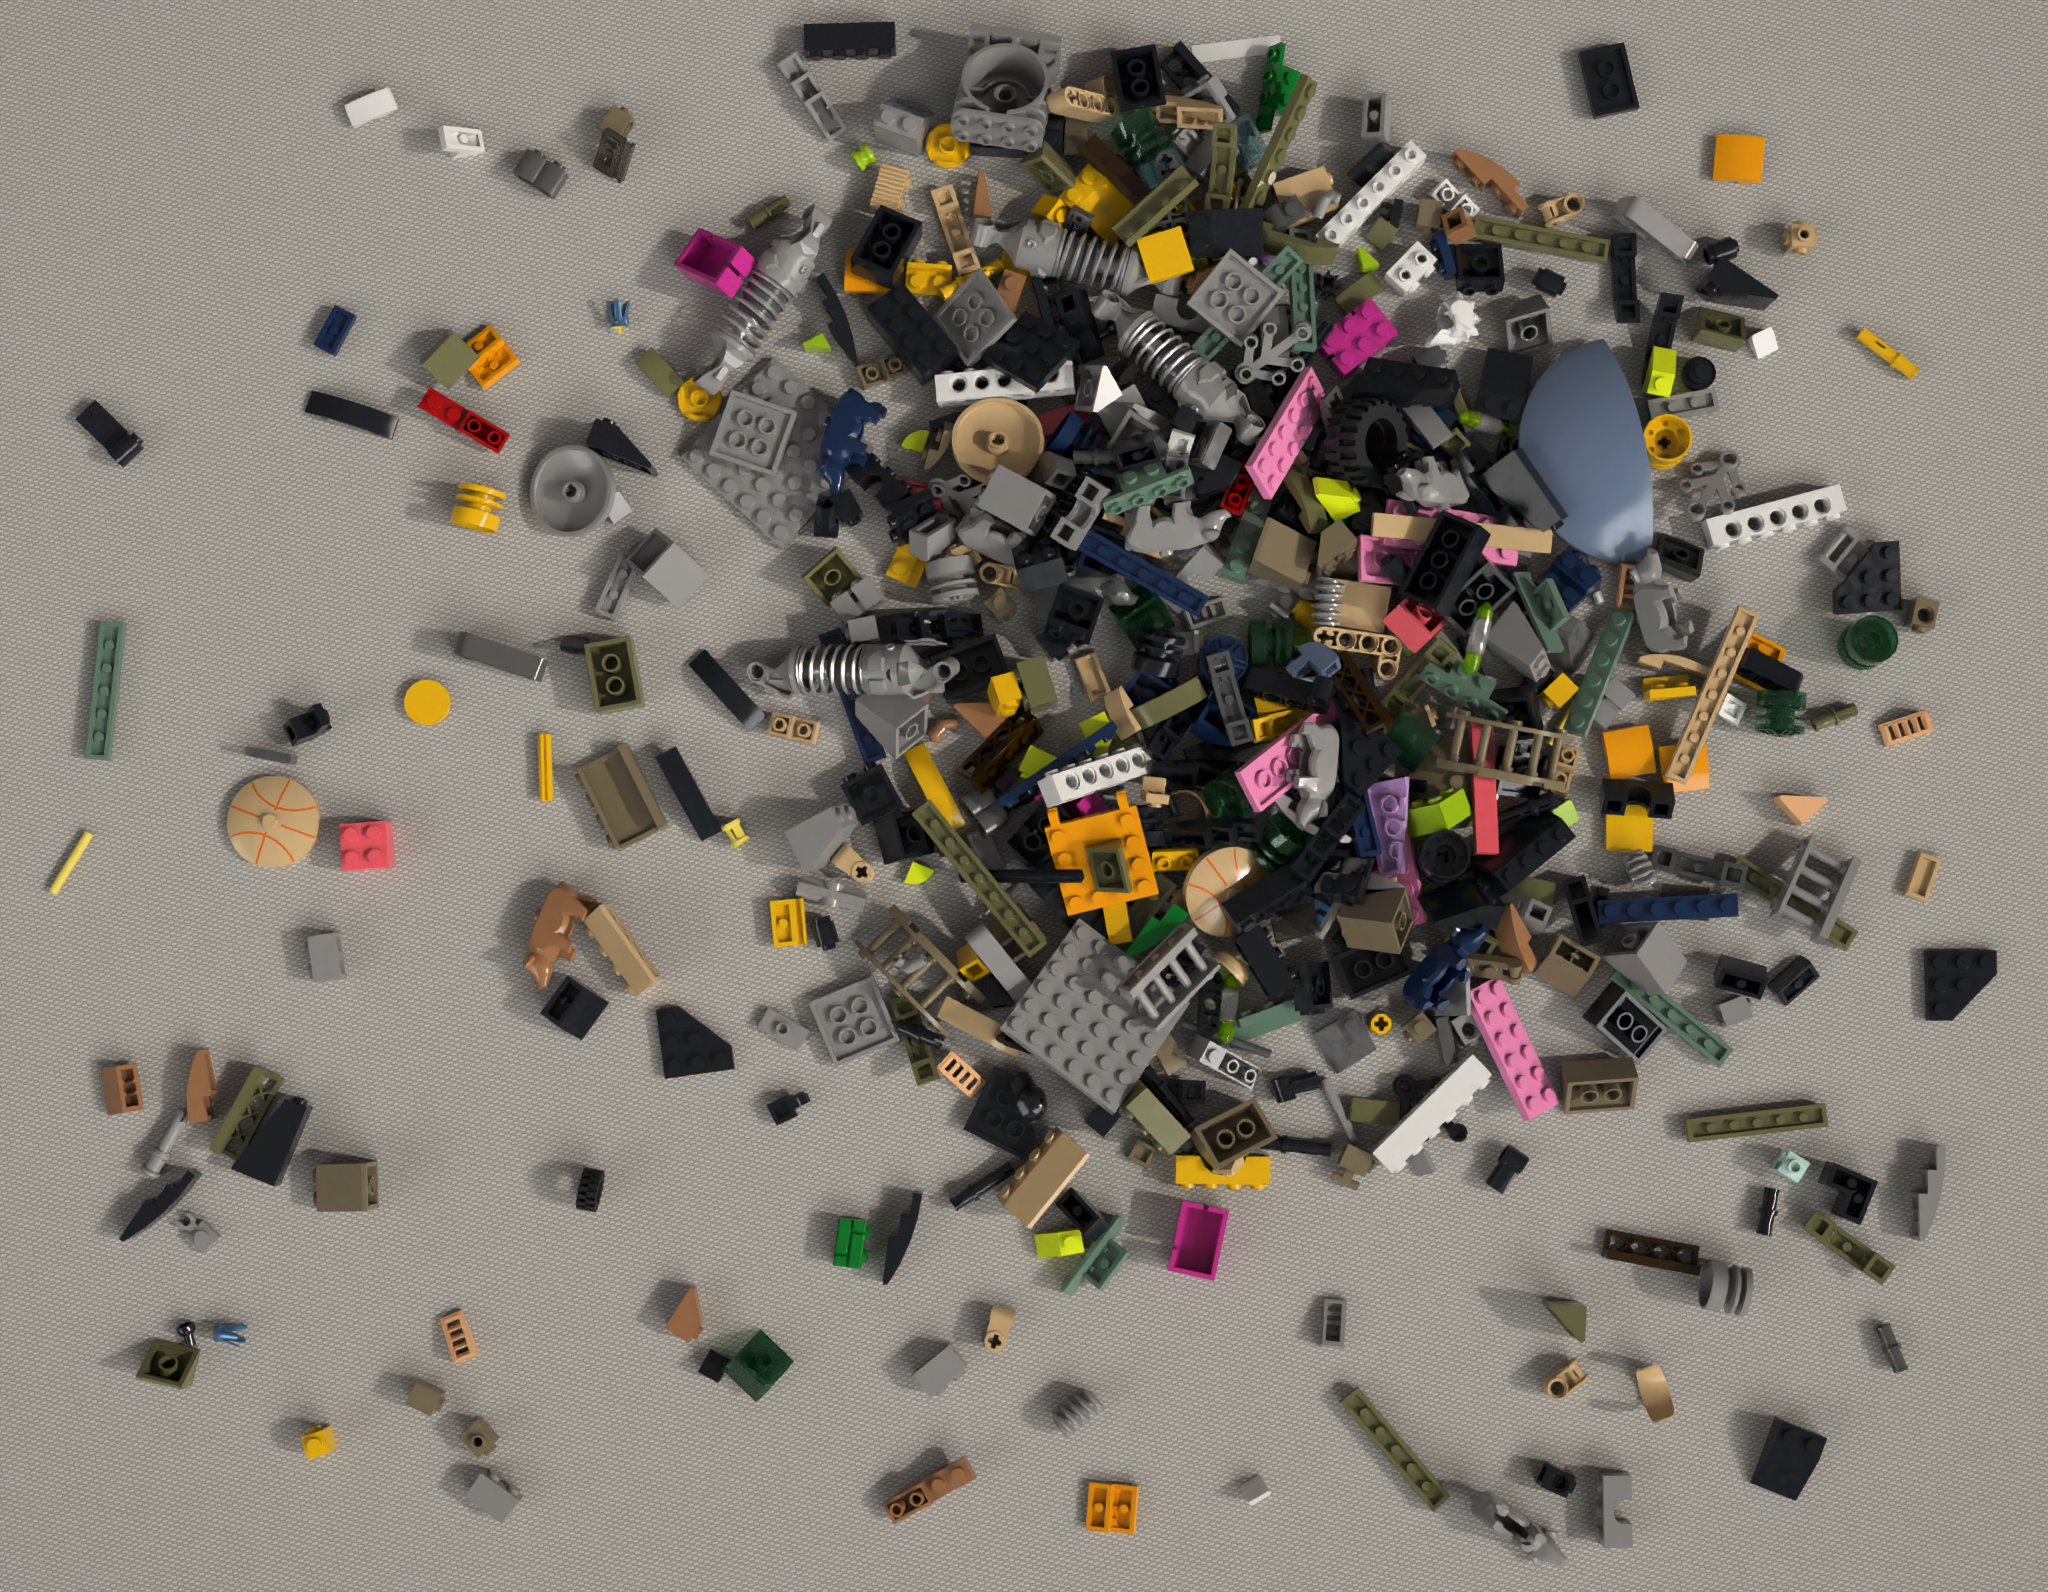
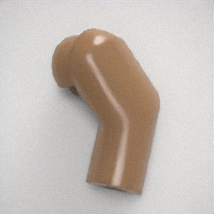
(939, 727)

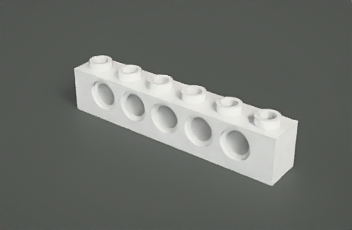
(1373, 194)
(948, 397)
(1829, 497)
(1095, 775)

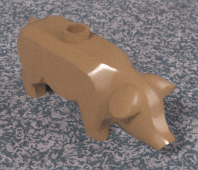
(552, 931)

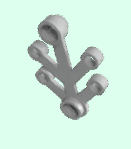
(1270, 355)
(1713, 483)
(964, 497)

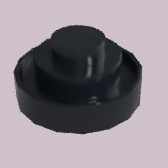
(1698, 373)

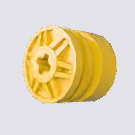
(1674, 434)
(478, 507)

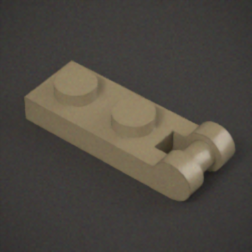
(1492, 967)

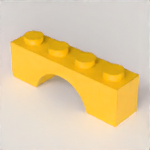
(1191, 1171)

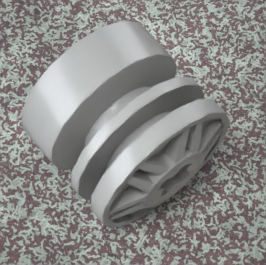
(952, 580)
(1725, 1288)

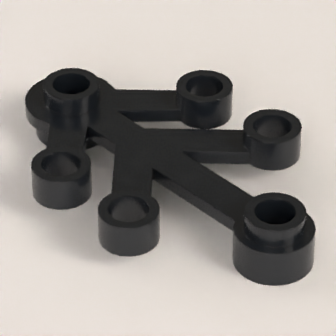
(1411, 1092)

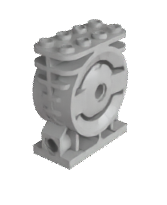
(997, 83)

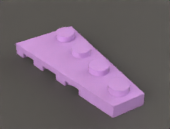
(1390, 815)

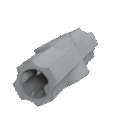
(831, 894)

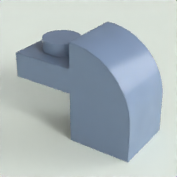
(1313, 657)

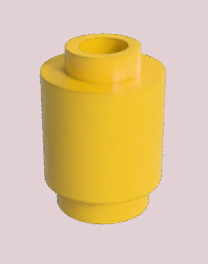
(1303, 614)

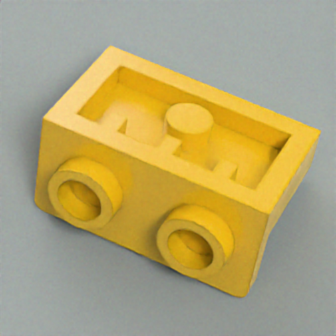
(926, 278)
(1667, 688)
(1173, 858)

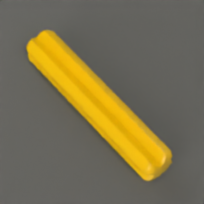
(545, 767)

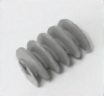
(1328, 601)
(1076, 1412)

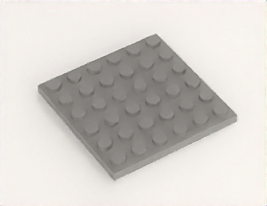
(789, 500)
(1083, 1023)

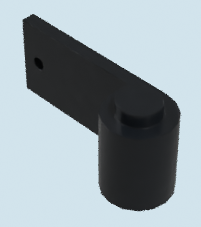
(110, 434)

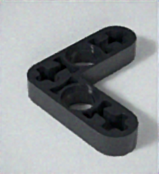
(1205, 992)

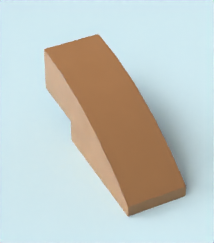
(1514, 939)
(200, 1088)

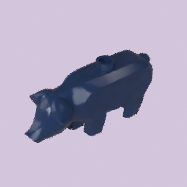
(843, 436)
(1441, 968)

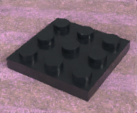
(1031, 351)

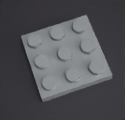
(1235, 297)
(975, 317)
(753, 433)
(854, 1021)

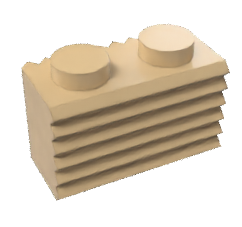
(891, 187)

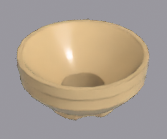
(1234, 964)

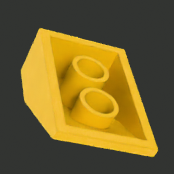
(1101, 199)

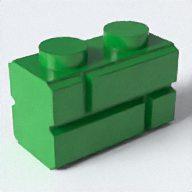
(851, 1242)

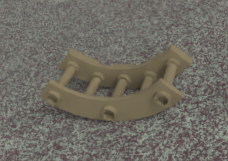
(1505, 770)
(933, 957)

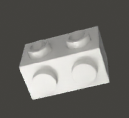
(1410, 269)

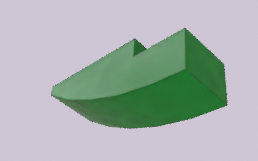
(1157, 930)

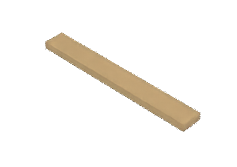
(1501, 536)
(1711, 695)

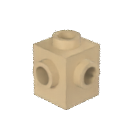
(1796, 244)

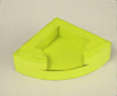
(916, 441)
(918, 874)

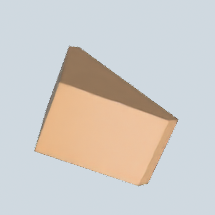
(1799, 808)

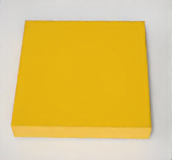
(1165, 255)
(1629, 831)

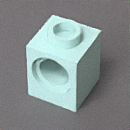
(1790, 1165)

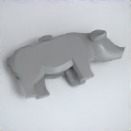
(1433, 484)
(1172, 532)
(990, 536)
(1656, 608)
(1316, 770)
(1517, 1528)

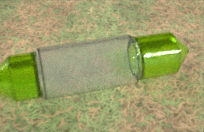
(1484, 423)
(1478, 638)
(1228, 1009)

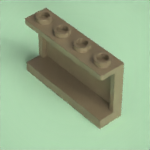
(621, 798)

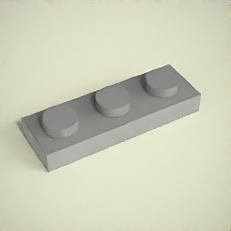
(1684, 404)
(616, 588)

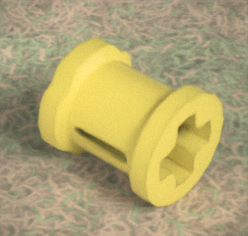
(735, 833)

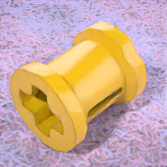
(1384, 1029)

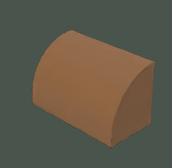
(121, 1089)

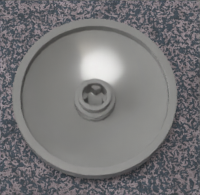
(572, 491)

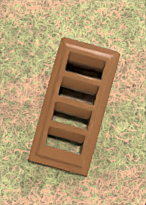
(981, 202)

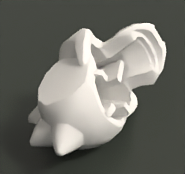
(1454, 322)

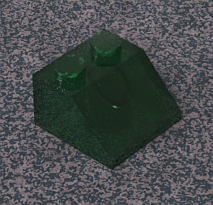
(1145, 613)
(1413, 739)
(758, 1365)

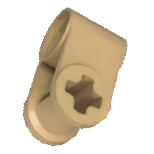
(1556, 210)
(1002, 577)
(850, 862)
(999, 1324)
(1566, 1379)

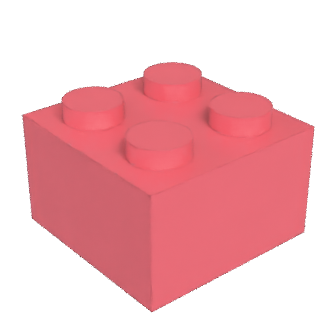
(1413, 624)
(366, 846)

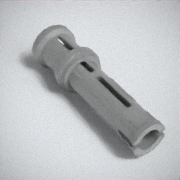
(161, 1152)

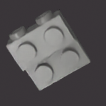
(1211, 91)

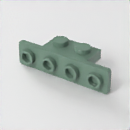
(1144, 485)
(1544, 609)
(1466, 689)
(1266, 1020)
(1100, 1261)

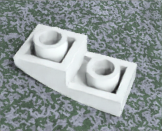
(371, 106)
(1452, 198)

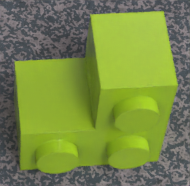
(1438, 813)

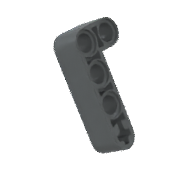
(1173, 219)
(500, 656)

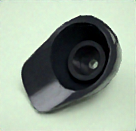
(1028, 1098)

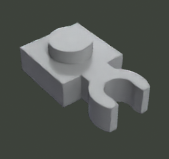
(201, 1234)

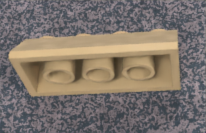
(622, 949)
(1043, 1177)

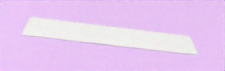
(1234, 48)

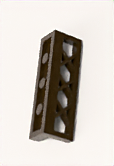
(1114, 169)
(1366, 694)
(1004, 751)
(1651, 1261)

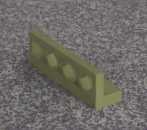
(1154, 205)
(239, 1108)

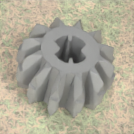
(1639, 869)

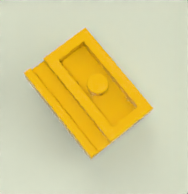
(906, 567)
(788, 922)

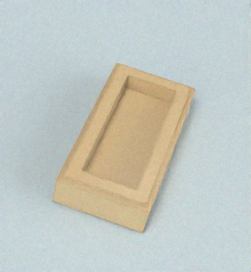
(1092, 676)
(1922, 877)

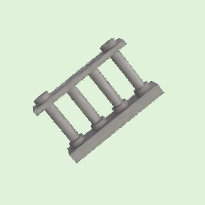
(1838, 889)
(1155, 962)

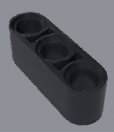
(1768, 671)

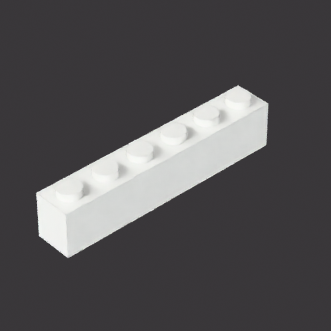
(1430, 1113)

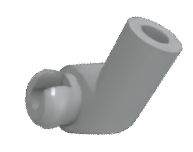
(1324, 201)
(907, 964)

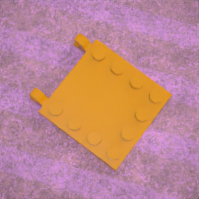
(1068, 850)

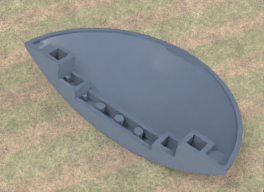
(1592, 453)

